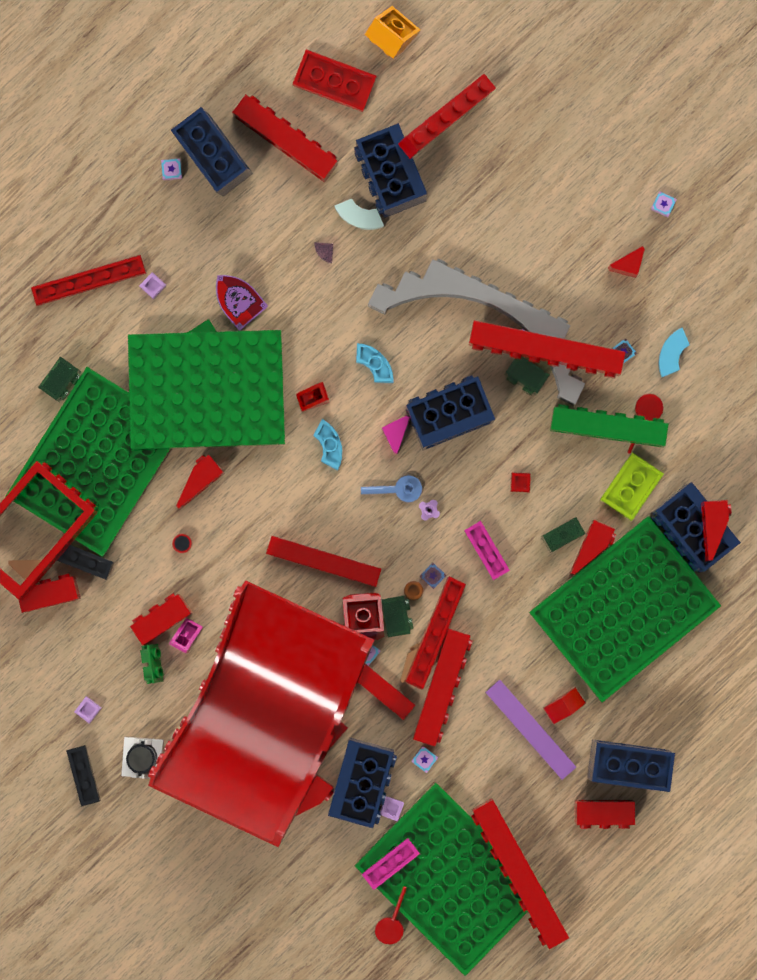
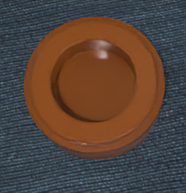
(413, 590)

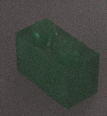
(526, 375)
(60, 379)
(563, 535)
(396, 616)

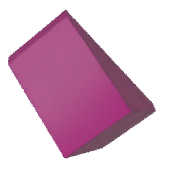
(394, 433)
(186, 635)

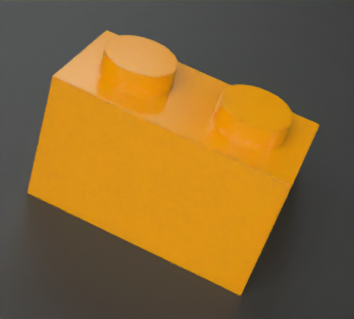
(392, 32)

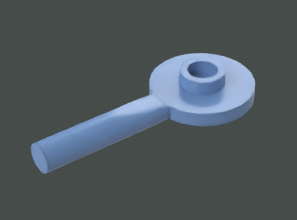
(407, 489)

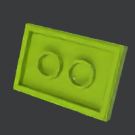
(631, 486)

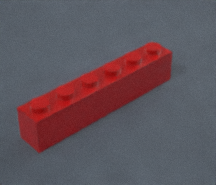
(446, 116)
(285, 138)
(441, 687)

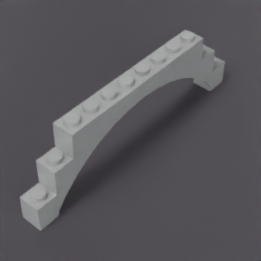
(453, 283)

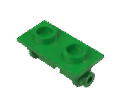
(151, 655)

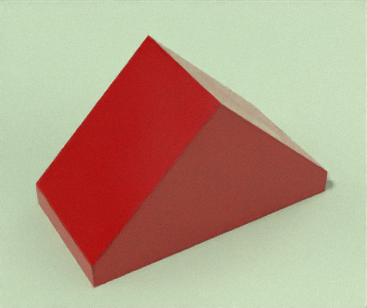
(629, 264)
(312, 397)
(564, 705)

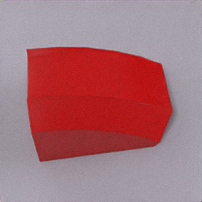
(364, 614)

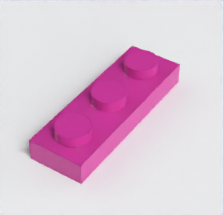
(486, 550)
(390, 863)

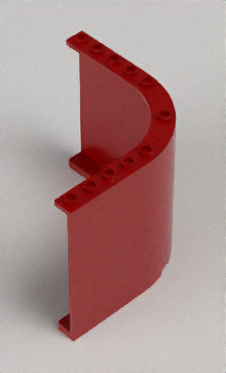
(263, 714)

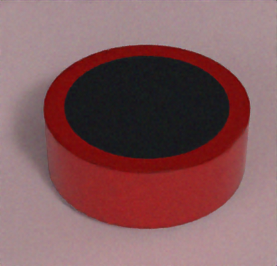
(182, 543)

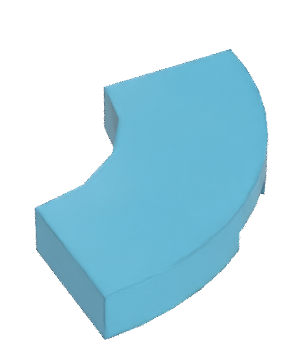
(671, 352)
(375, 362)
(330, 443)

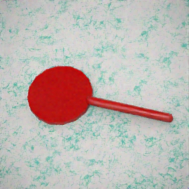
(650, 407)
(390, 929)

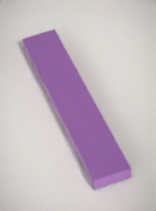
(530, 729)

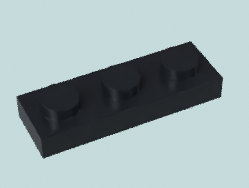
(86, 562)
(83, 775)

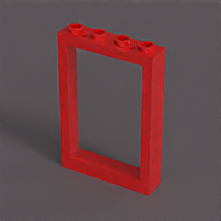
(73, 494)

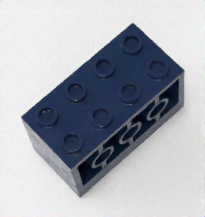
(211, 151)
(403, 171)
(446, 425)
(689, 501)
(631, 765)
(349, 786)

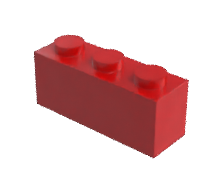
(51, 593)
(160, 618)
(605, 813)

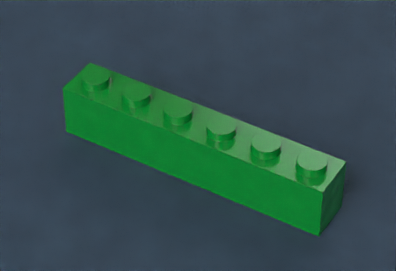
(609, 427)

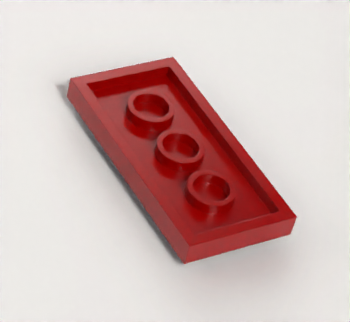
(334, 80)

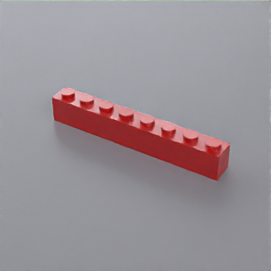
(546, 348)
(520, 873)

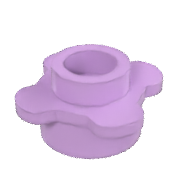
(433, 506)

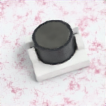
(141, 757)

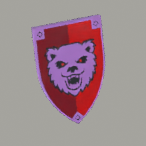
(238, 300)

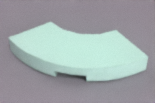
(359, 217)

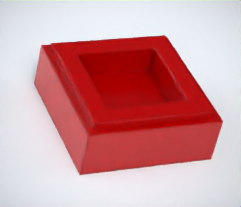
(520, 482)

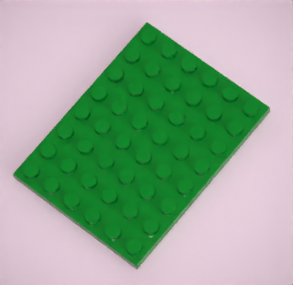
(206, 389)
(94, 454)
(625, 609)
(454, 882)

